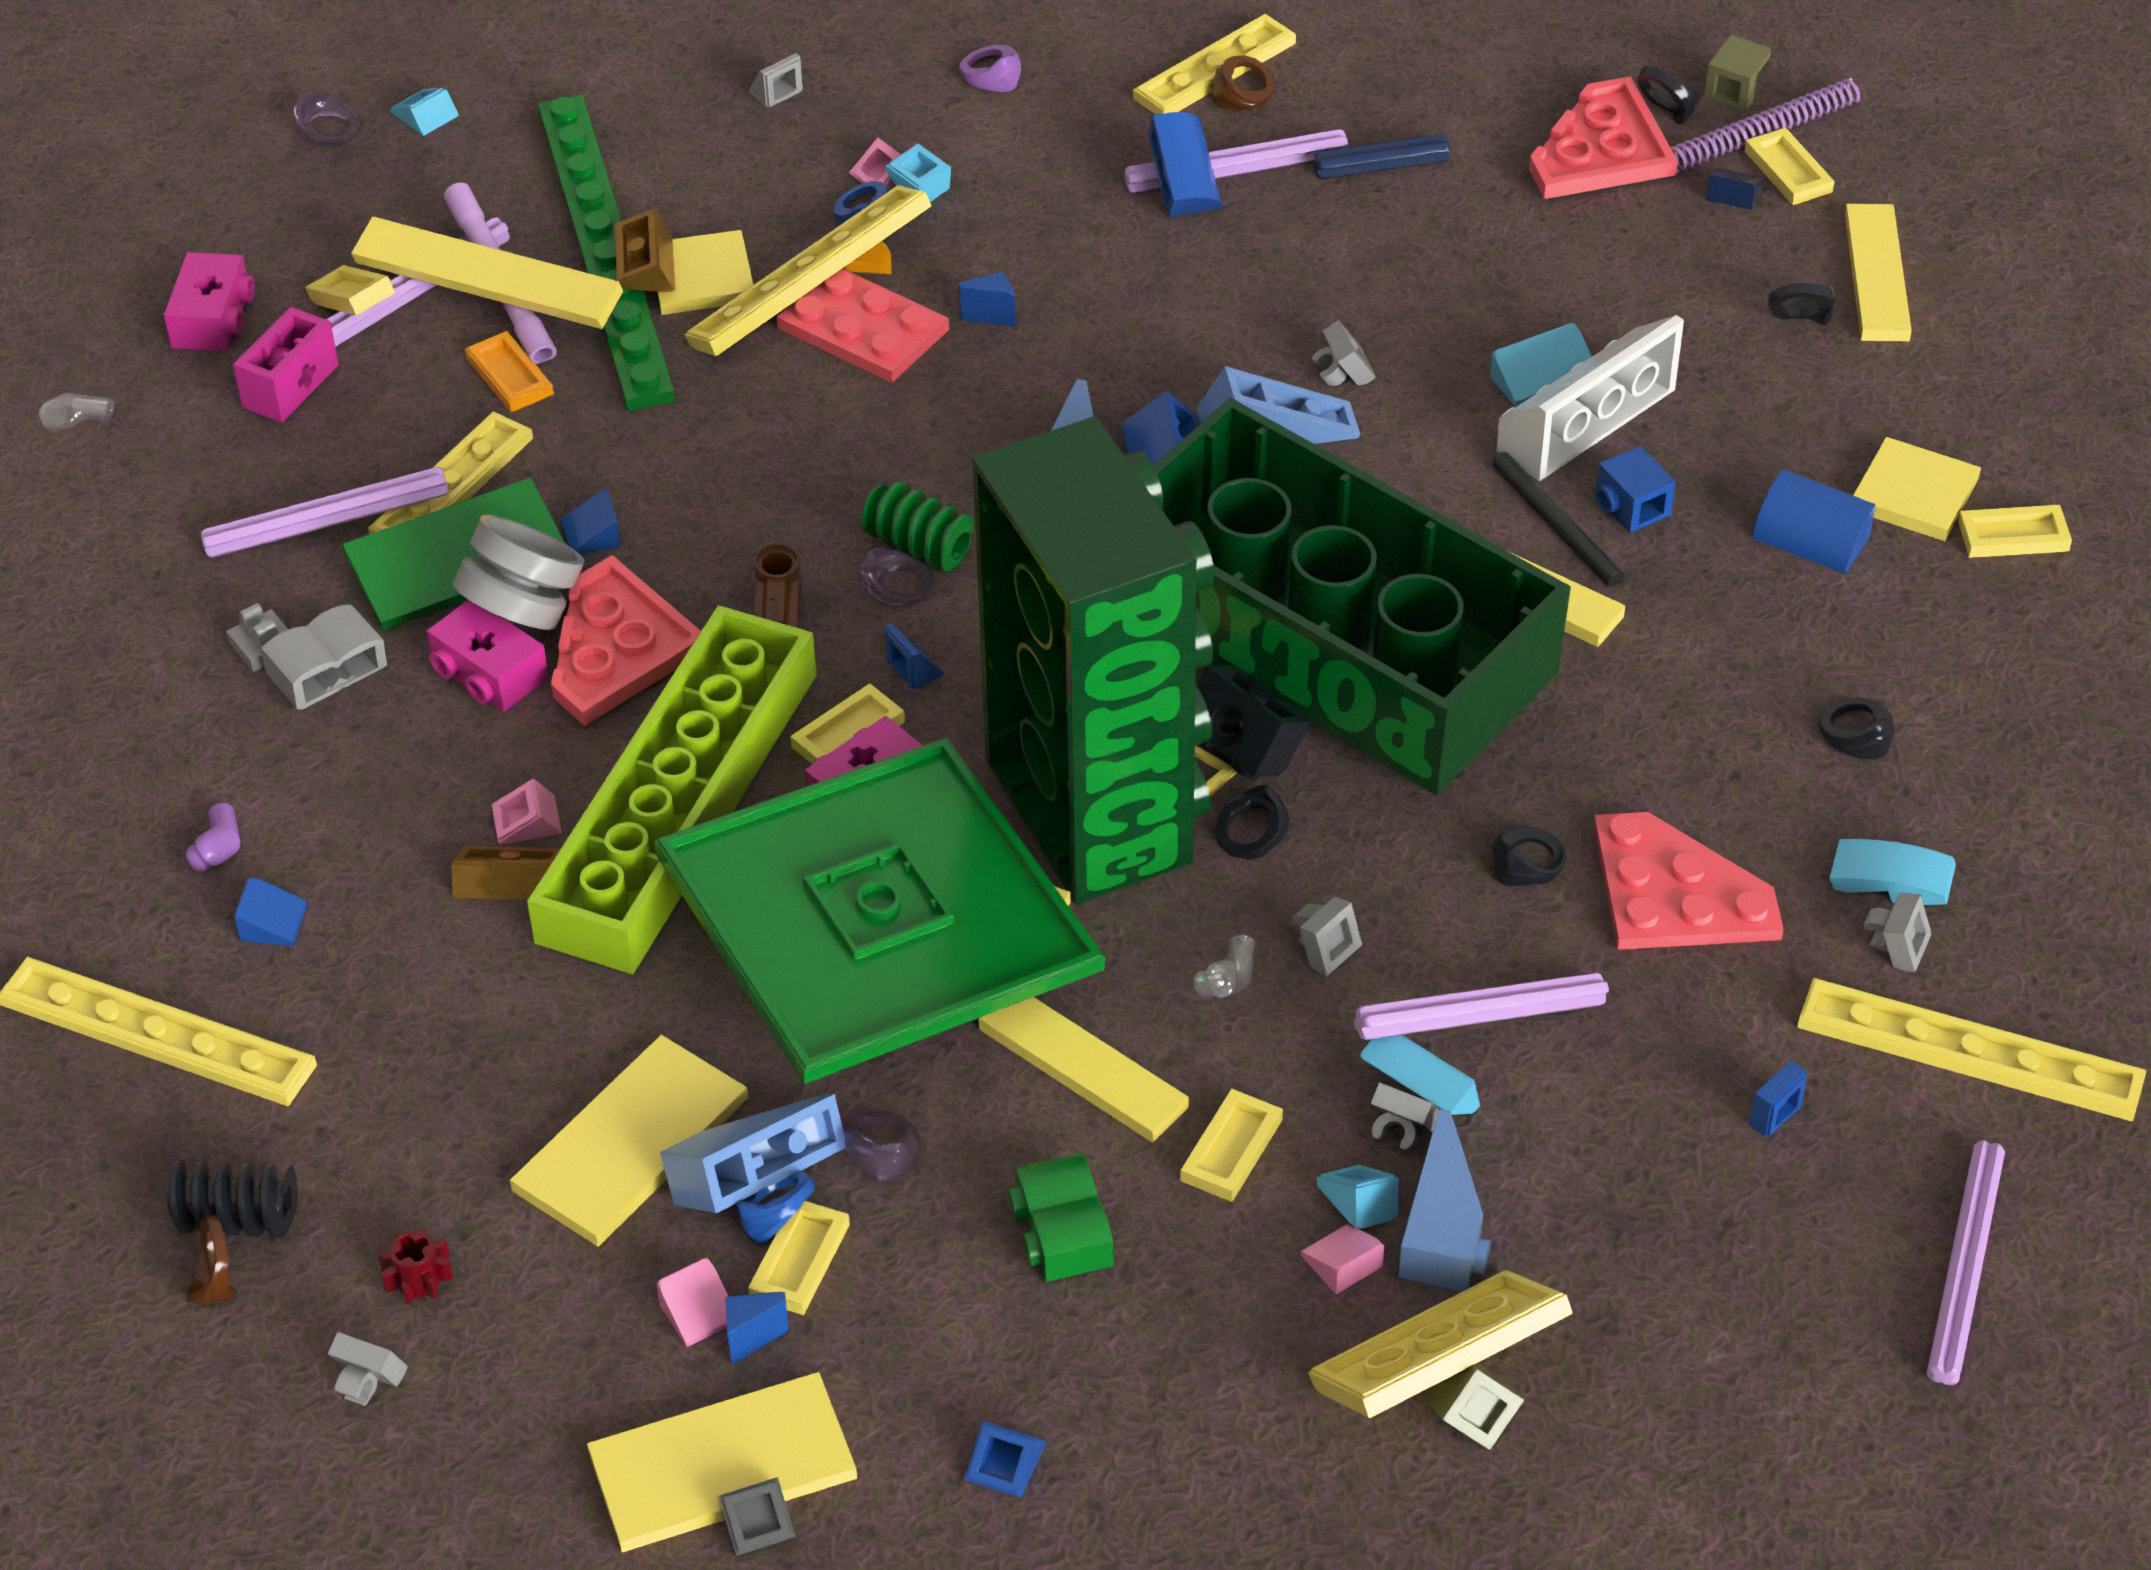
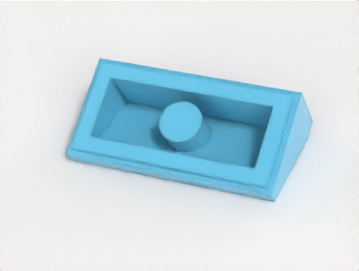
(1537, 361)
(1423, 1073)

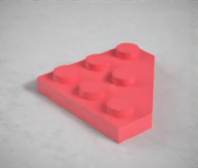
(1602, 143)
(615, 641)
(1676, 890)

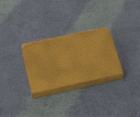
(645, 253)
(499, 871)

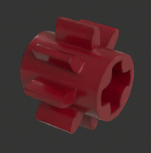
(415, 1265)

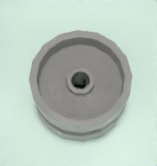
(518, 572)

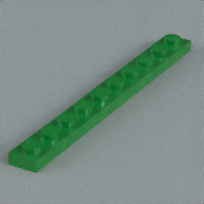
(593, 217)

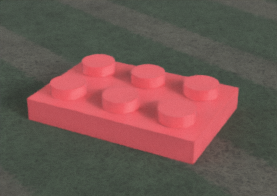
(864, 324)

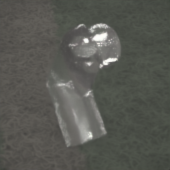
(73, 408)
(1230, 974)

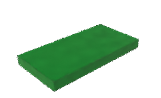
(413, 564)

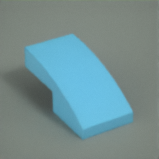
(1892, 867)

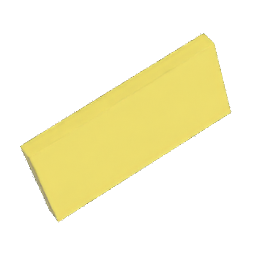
(611, 1150)
(1439, 1343)
(672, 1470)

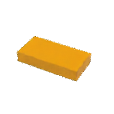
(509, 371)

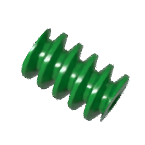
(918, 525)

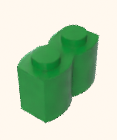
(1063, 1217)

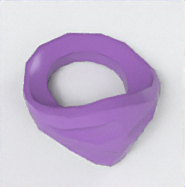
(1000, 77)

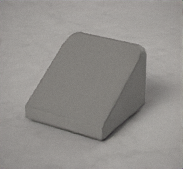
(778, 81)

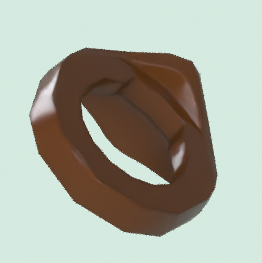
(1230, 95)
(211, 1275)

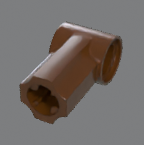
(777, 584)

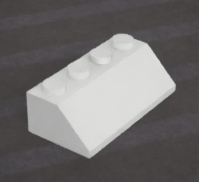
(1593, 398)

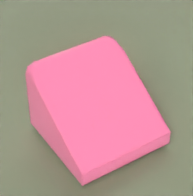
(872, 164)
(526, 814)
(1345, 1257)
(694, 1301)

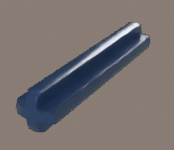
(1381, 156)

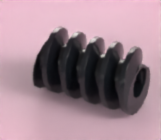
(236, 1202)

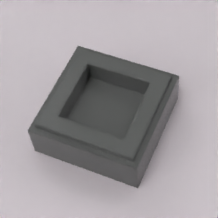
(756, 1516)

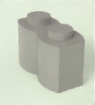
(323, 656)

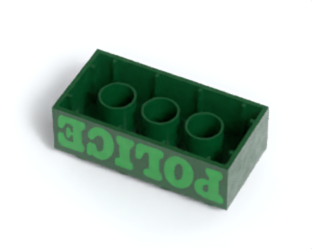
(1360, 597)
(1092, 655)

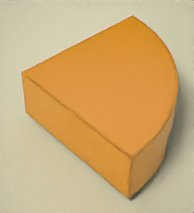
(873, 261)

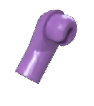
(218, 842)

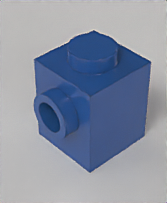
(1634, 489)

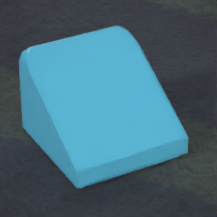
(426, 110)
(920, 171)
(1362, 1194)

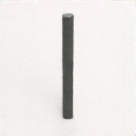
(1558, 519)

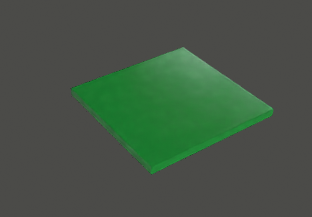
(877, 908)

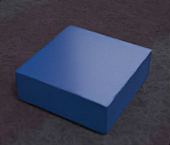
(1778, 1099)

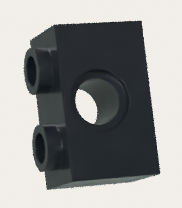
(1270, 725)

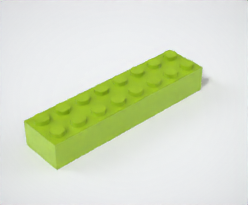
(681, 768)

